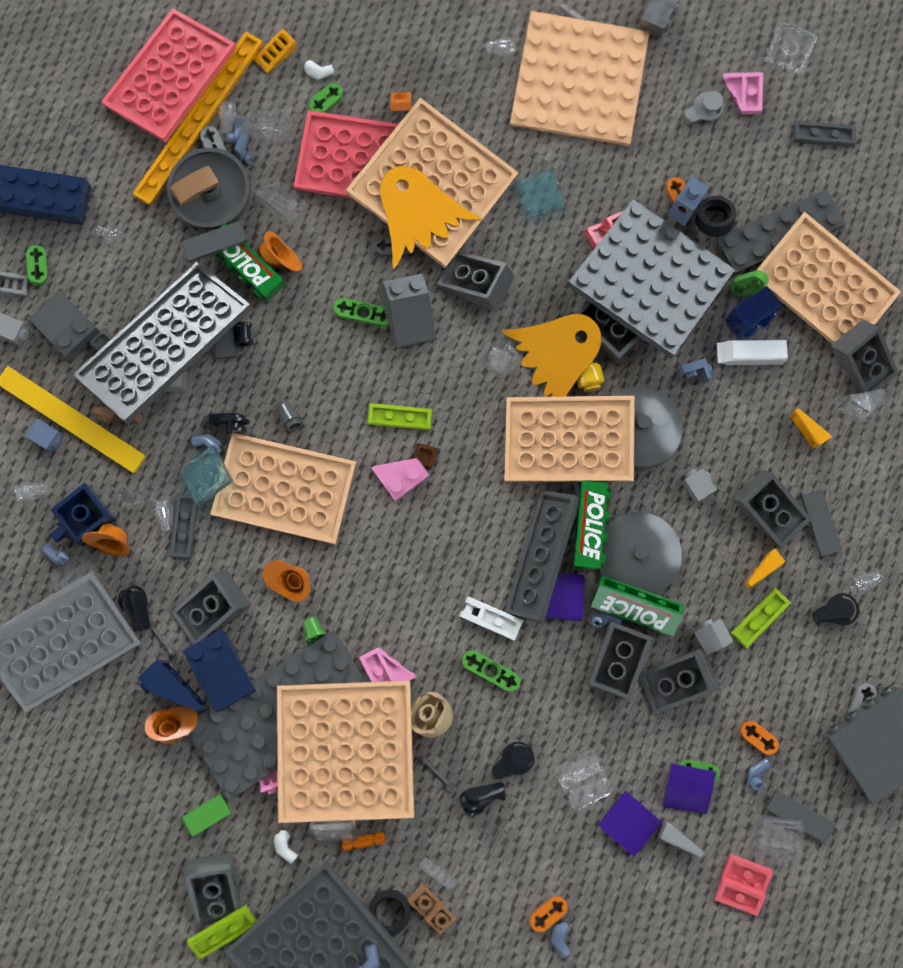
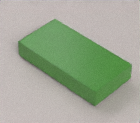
(207, 815)

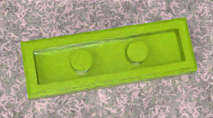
(399, 416)
(760, 618)
(222, 932)

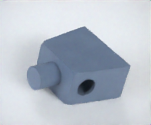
(689, 199)

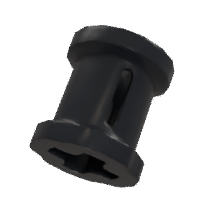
(243, 334)

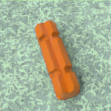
(364, 841)

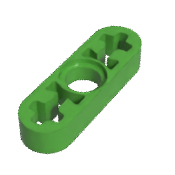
(347, 313)
(508, 673)

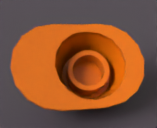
(277, 253)
(109, 540)
(287, 580)
(171, 724)

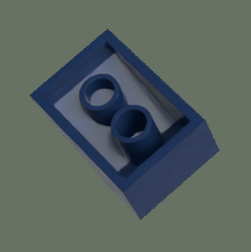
(219, 670)
(166, 683)

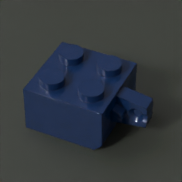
(80, 514)

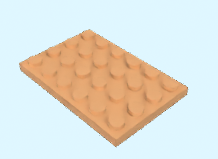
(825, 280)
(570, 439)
(285, 488)

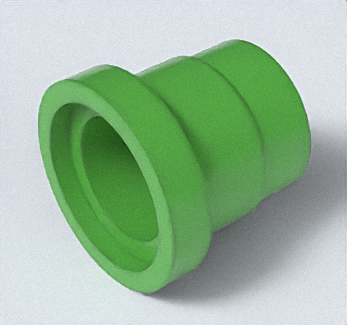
(313, 630)

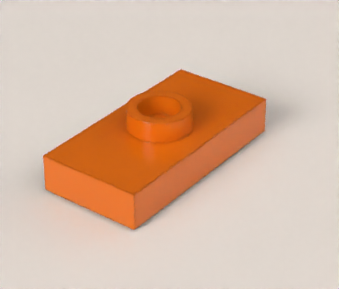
(400, 101)

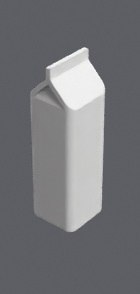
(752, 352)

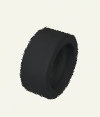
(715, 203)
(398, 896)

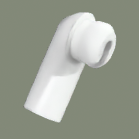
(316, 71)
(281, 846)

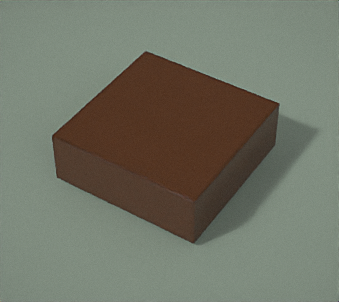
(426, 455)

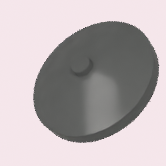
(219, 204)
(656, 426)
(641, 551)

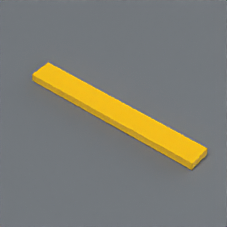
(71, 420)

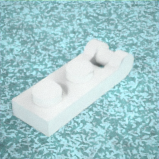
(492, 618)

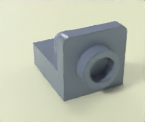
(692, 370)

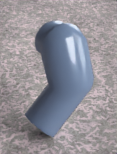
(57, 558)

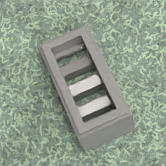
(13, 292)
(673, 836)

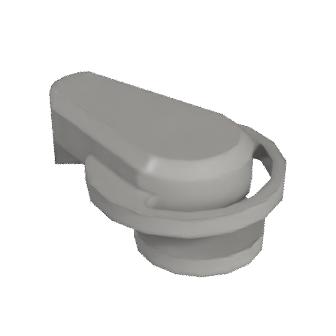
(704, 108)

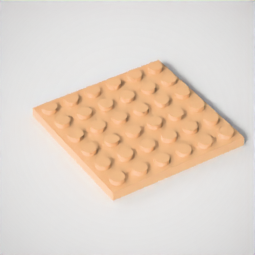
(580, 78)
(450, 160)
(345, 752)

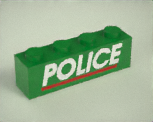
(252, 271)
(590, 526)
(637, 606)

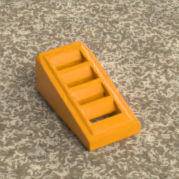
(277, 40)
(810, 429)
(769, 564)

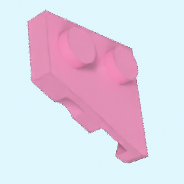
(746, 91)
(401, 476)
(383, 668)

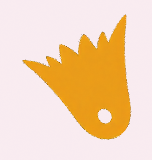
(417, 210)
(557, 352)

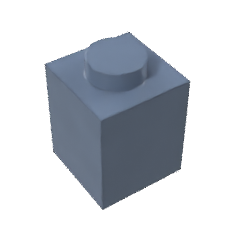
(45, 436)

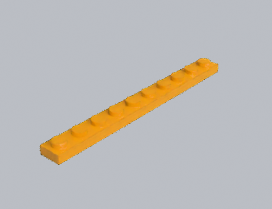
(197, 119)

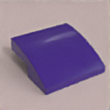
(567, 598)
(689, 788)
(629, 823)

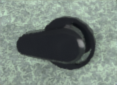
(232, 420)
(135, 606)
(837, 610)
(514, 761)
(480, 797)

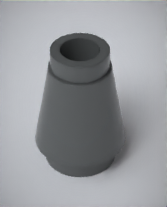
(289, 417)

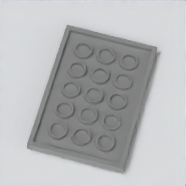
(62, 641)

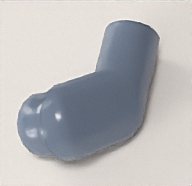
(232, 138)
(240, 149)
(207, 440)
(603, 618)
(755, 774)
(558, 938)
(372, 957)

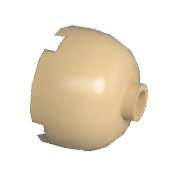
(431, 715)

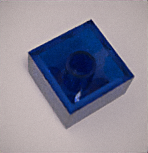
(753, 314)

